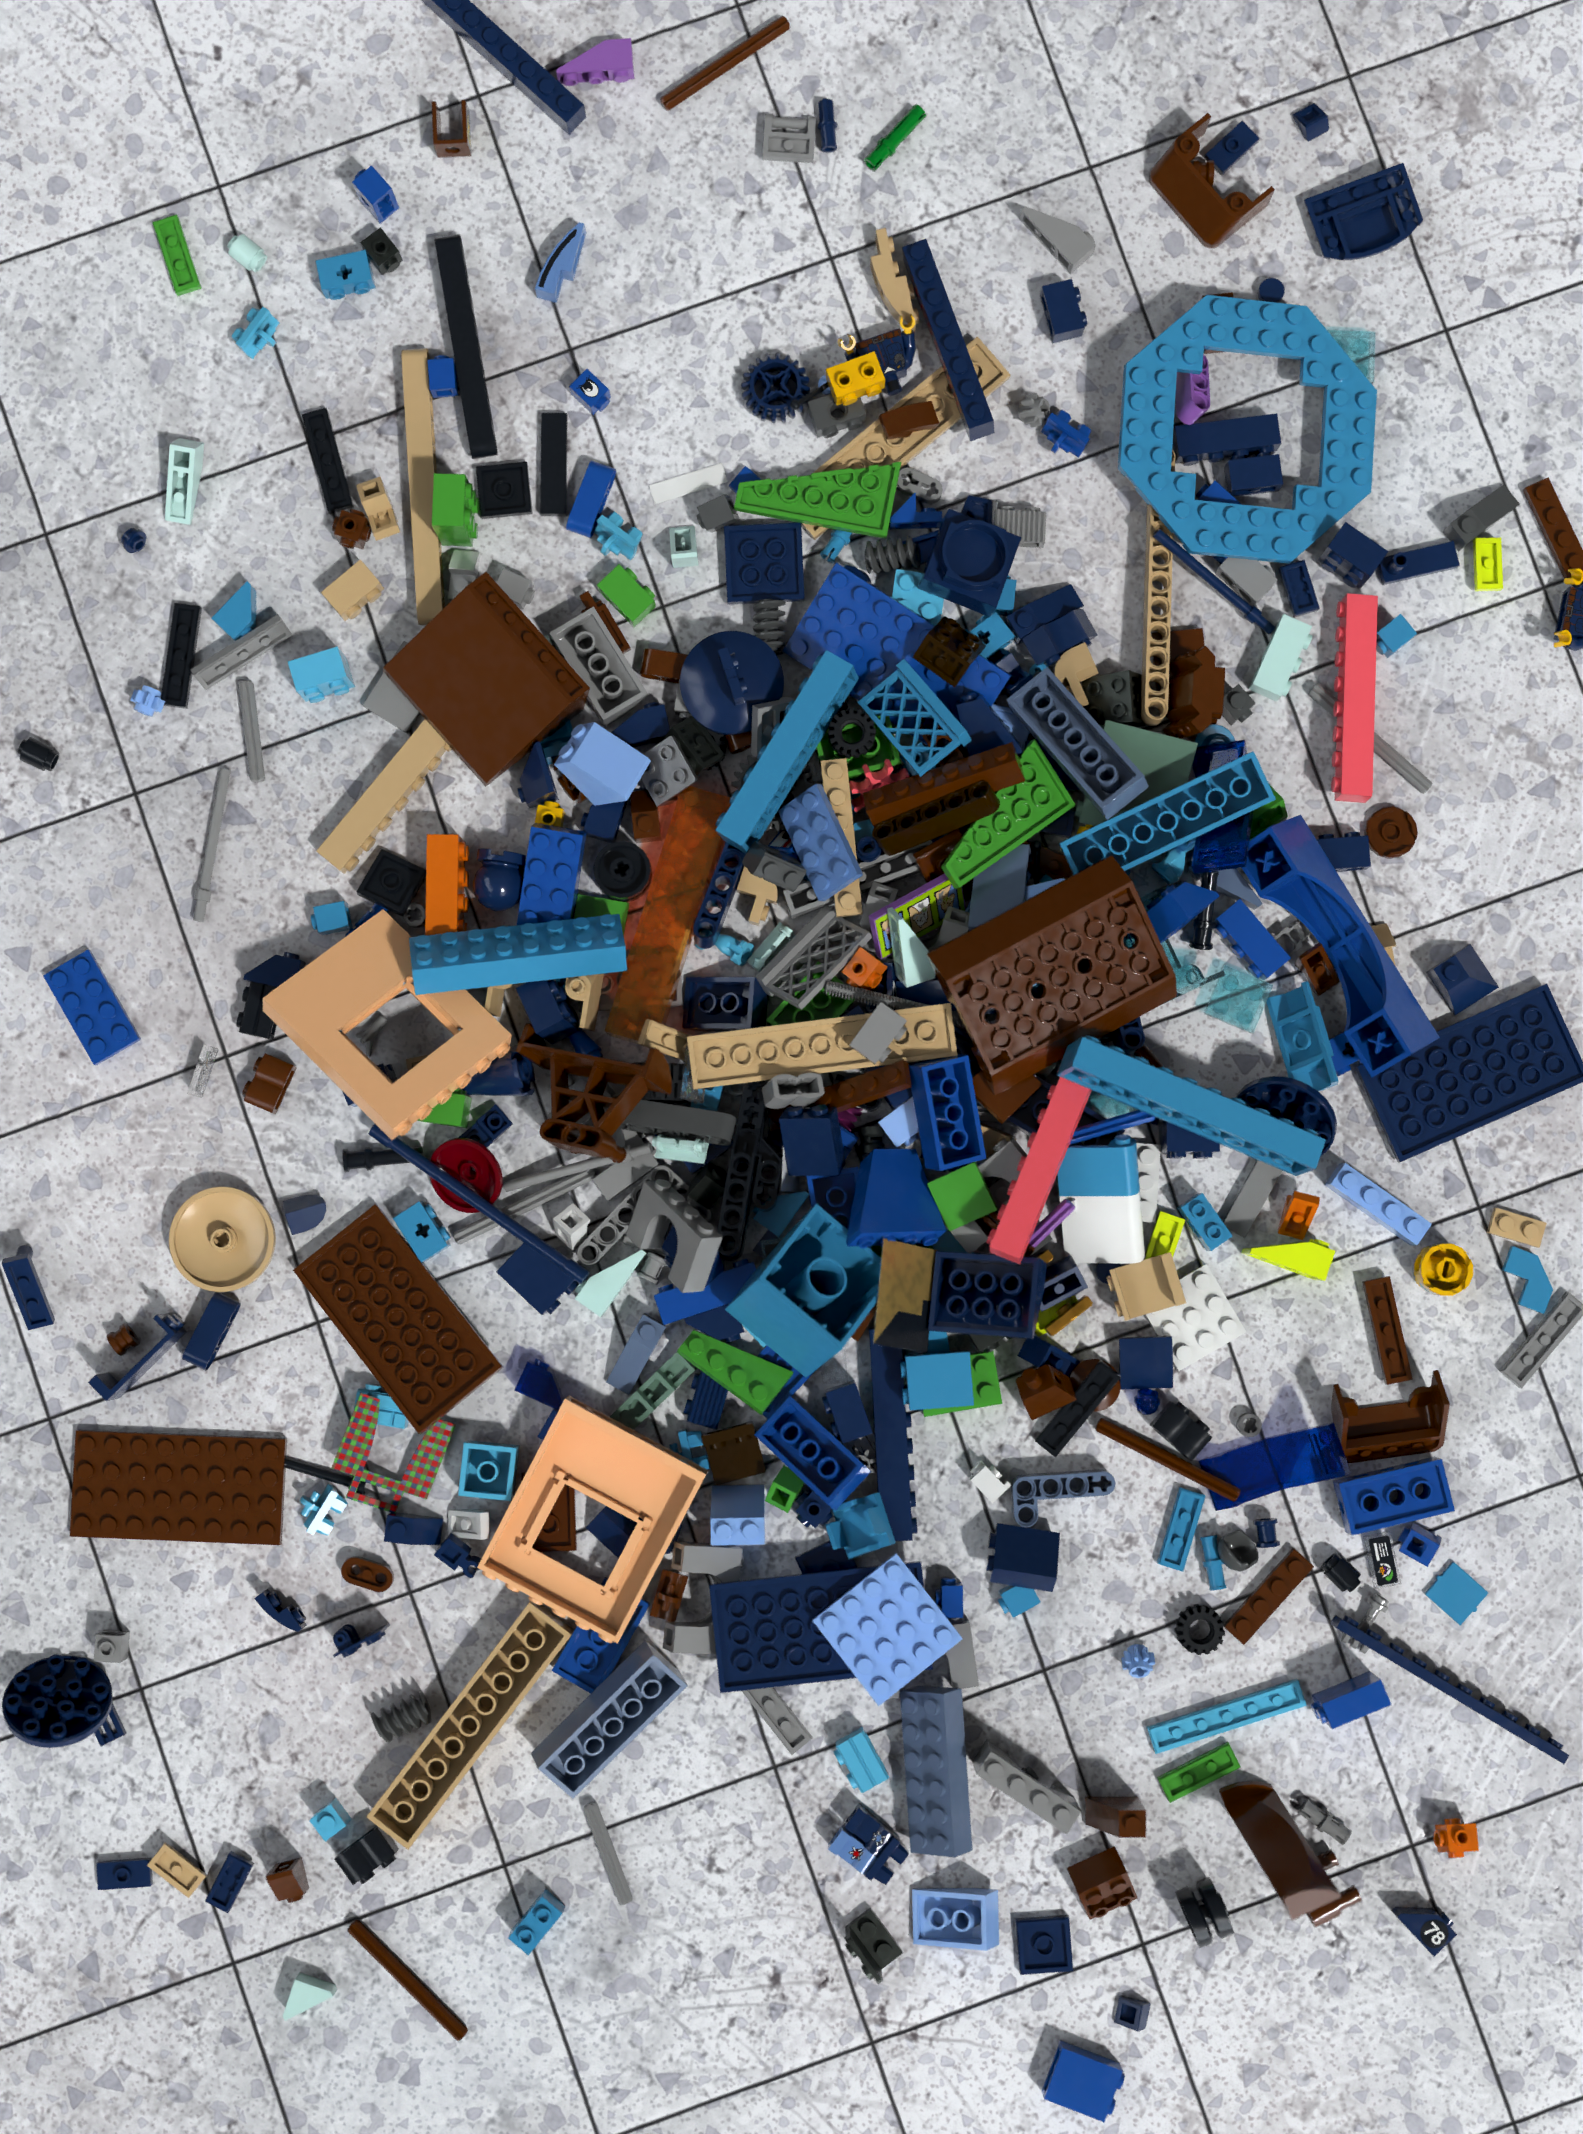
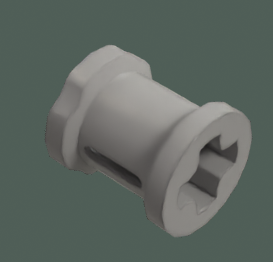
(652, 1268)

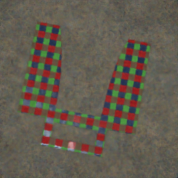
(357, 1445)

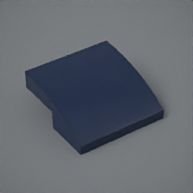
(1146, 1362)

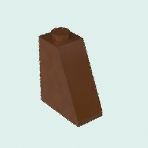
(1117, 1816)

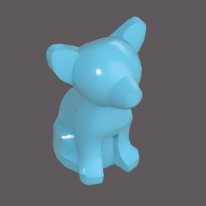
(1174, 862)
(737, 950)

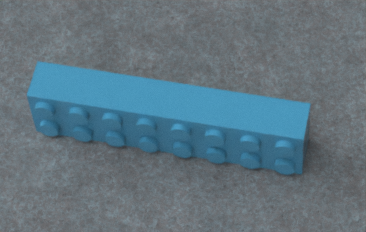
(787, 752)
(1173, 816)
(517, 954)

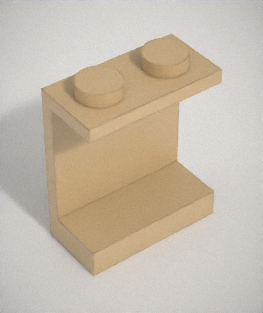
(1146, 1286)

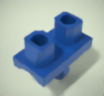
(1064, 435)

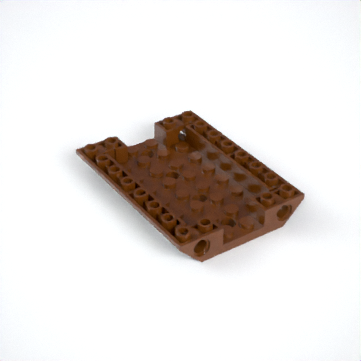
(1043, 945)

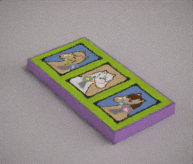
(920, 909)

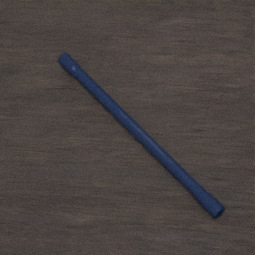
(566, 1264)

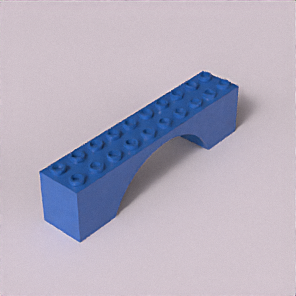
(1381, 1010)

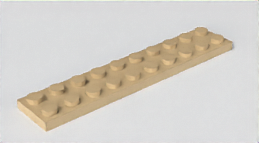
(873, 448)
(813, 1047)

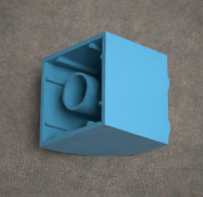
(809, 1292)

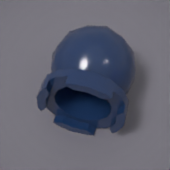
(499, 879)

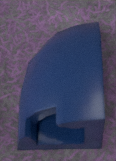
(304, 1212)

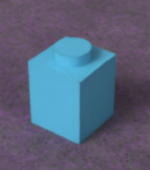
(330, 1819)

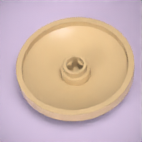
(222, 1239)

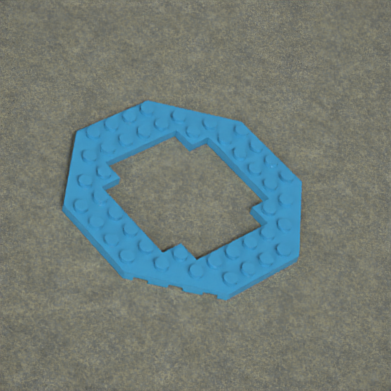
(1148, 428)

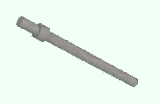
(203, 894)
(574, 1168)

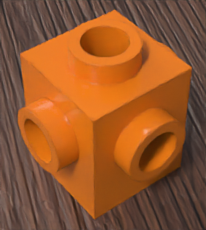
(864, 970)
(1456, 1837)

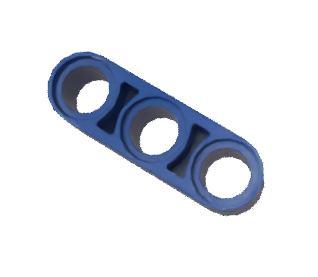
(591, 499)

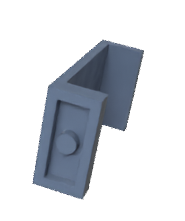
(1000, 886)

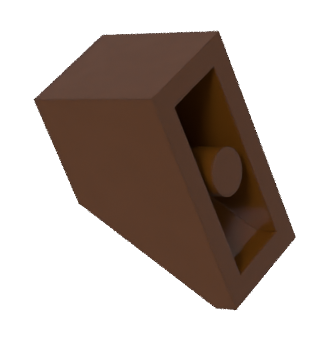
(645, 817)
(288, 1880)

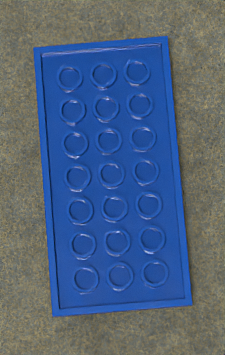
(874, 636)

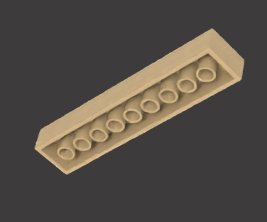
(470, 1724)

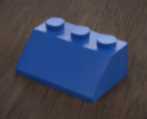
(1178, 908)

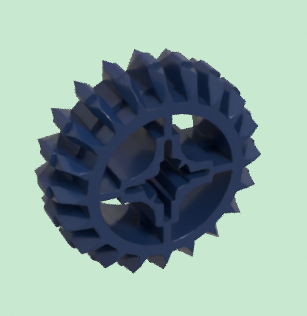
(760, 373)

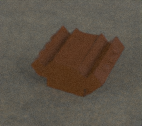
(1194, 693)

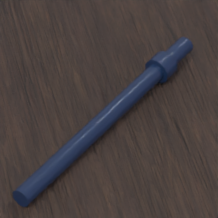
(1250, 612)

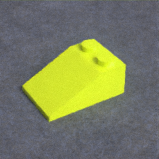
(1304, 1258)

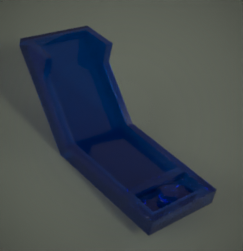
(1229, 843)
(1278, 1463)

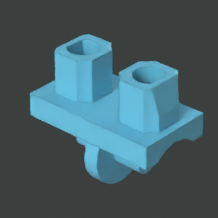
(258, 332)
(616, 539)
(328, 1500)

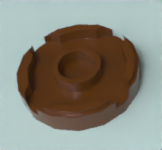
(1391, 832)

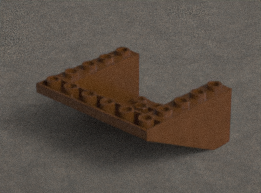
(487, 680)

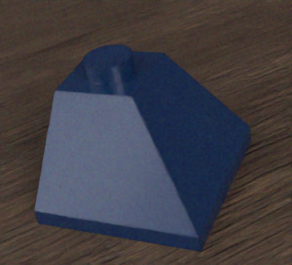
(537, 779)
(1462, 979)

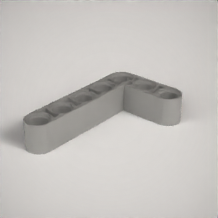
(620, 1228)

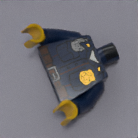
(893, 350)
(1570, 618)

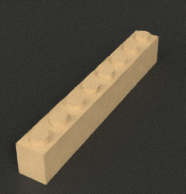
(383, 798)

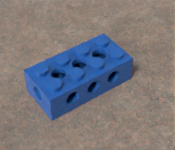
(1406, 1508)

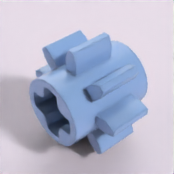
(147, 700)
(1138, 1660)

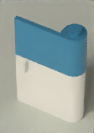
(1106, 1200)

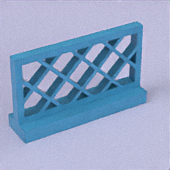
(934, 708)

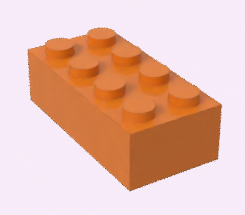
(446, 884)

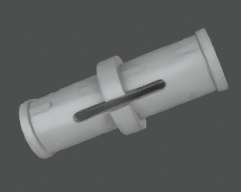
(1324, 1822)

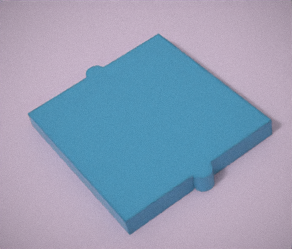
(1456, 1593)

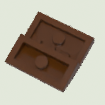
(1007, 1101)

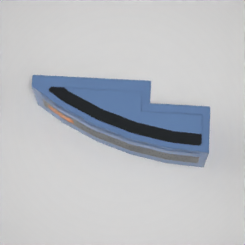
(561, 264)

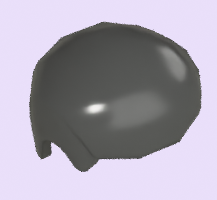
(1237, 1551)

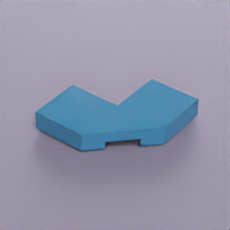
(1537, 1287)

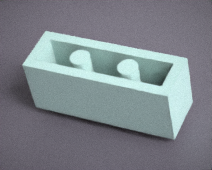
(1281, 658)

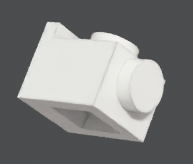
(571, 1226)
(988, 1481)

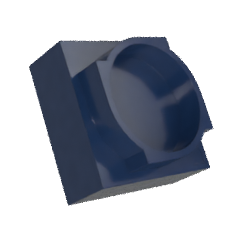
(969, 562)

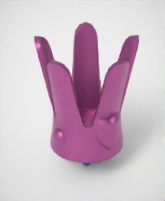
(847, 1116)

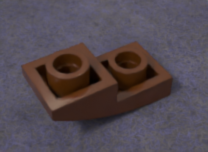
(909, 418)

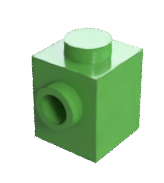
(784, 1489)

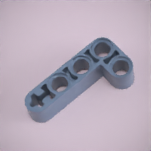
(1062, 1490)

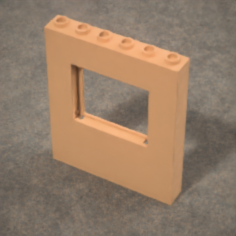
(351, 985)
(616, 1470)

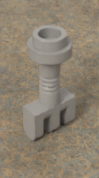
(1378, 1604)

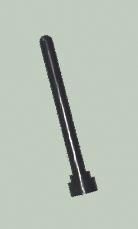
(323, 1474)

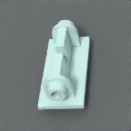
(771, 946)
(680, 1149)

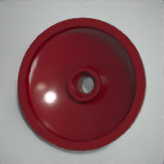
(456, 1158)

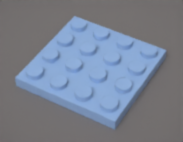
(887, 1629)

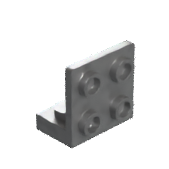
(667, 772)

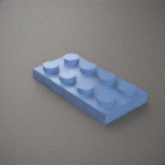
(820, 842)

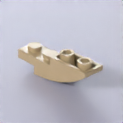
(893, 289)

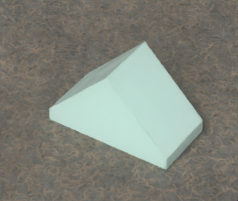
(683, 546)
(306, 1993)

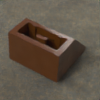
(1102, 1883)

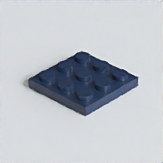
(764, 563)

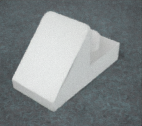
(463, 571)
(469, 1523)

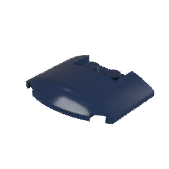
(1365, 215)

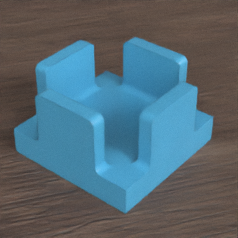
(860, 1526)

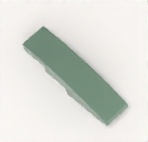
(654, 1391)

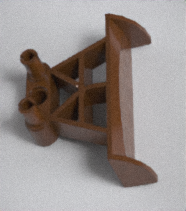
(584, 1139)
(1285, 1854)

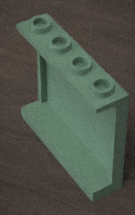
(1159, 757)

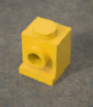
(552, 809)

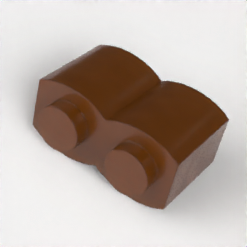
(269, 1083)

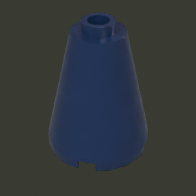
(504, 1077)

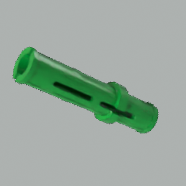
(888, 144)

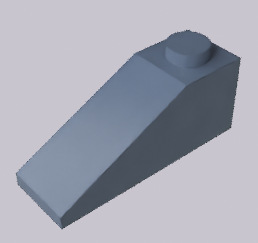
(1232, 885)
(636, 1353)

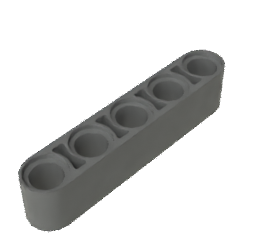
(680, 1122)

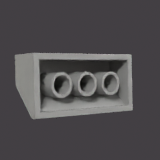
(601, 665)

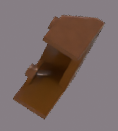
(1194, 199)
(1392, 1428)

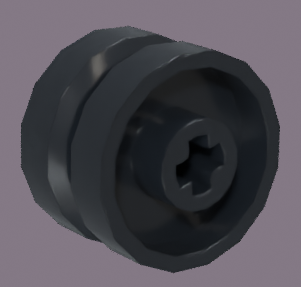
(623, 856)
(1205, 1912)

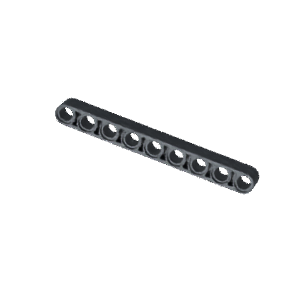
(466, 346)

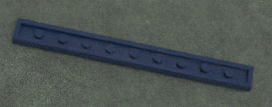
(1459, 1692)

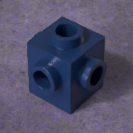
(804, 1502)

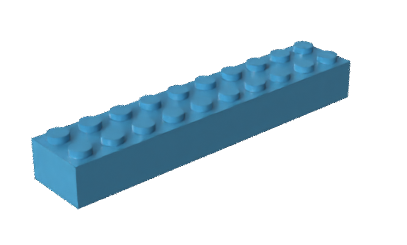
(1191, 1106)

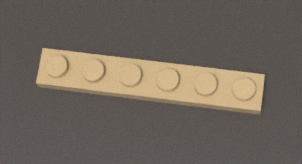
(837, 789)

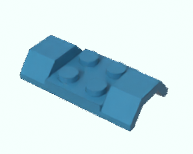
(1303, 1038)

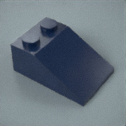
(724, 1004)

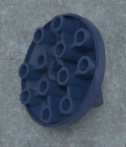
(726, 678)
(1292, 1101)
(57, 1701)

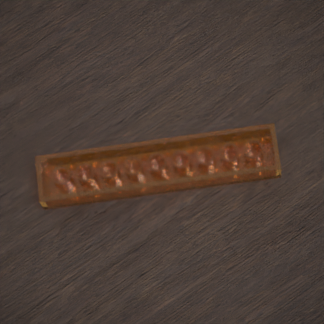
(669, 914)

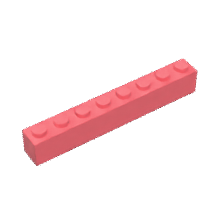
(1355, 698)
(1038, 1170)

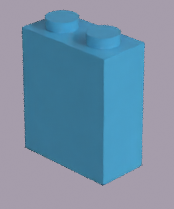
(937, 1380)

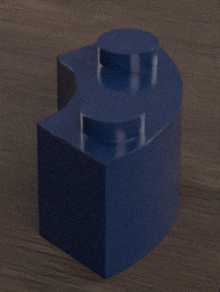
(1057, 637)

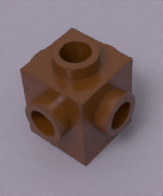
(357, 535)

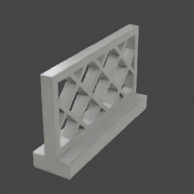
(805, 949)

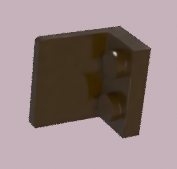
(949, 650)
(733, 1453)

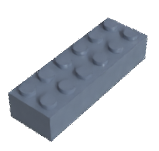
(1077, 743)
(608, 1719)
(936, 1771)

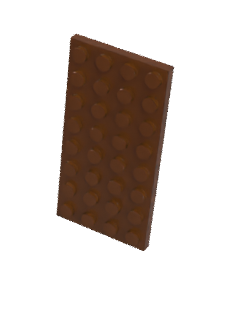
(398, 1319)
(178, 1487)

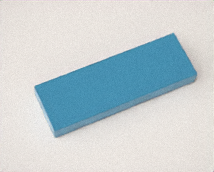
(1181, 1529)

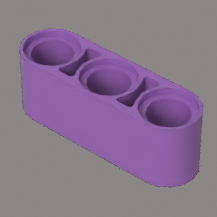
(1192, 394)

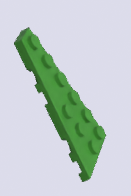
(834, 499)
(1021, 814)

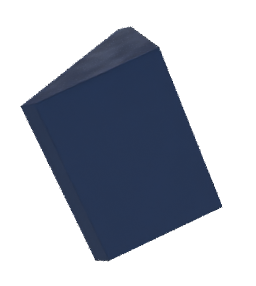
(612, 1529)

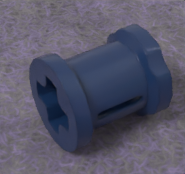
(1266, 1532)

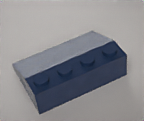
(986, 1295)

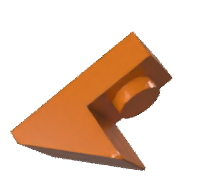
(1298, 1214)

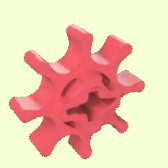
(873, 781)

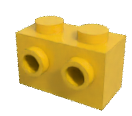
(855, 379)

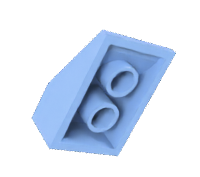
(956, 1917)

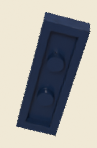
(1418, 563)
(28, 1289)

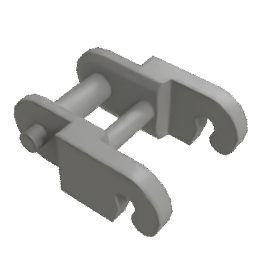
(1297, 945)

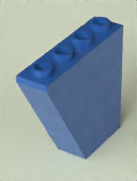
(893, 1202)

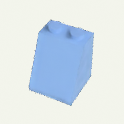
(601, 764)
(738, 1515)

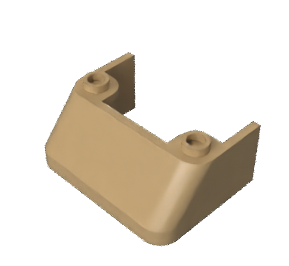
(578, 988)

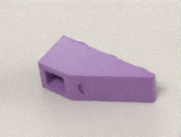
(603, 62)

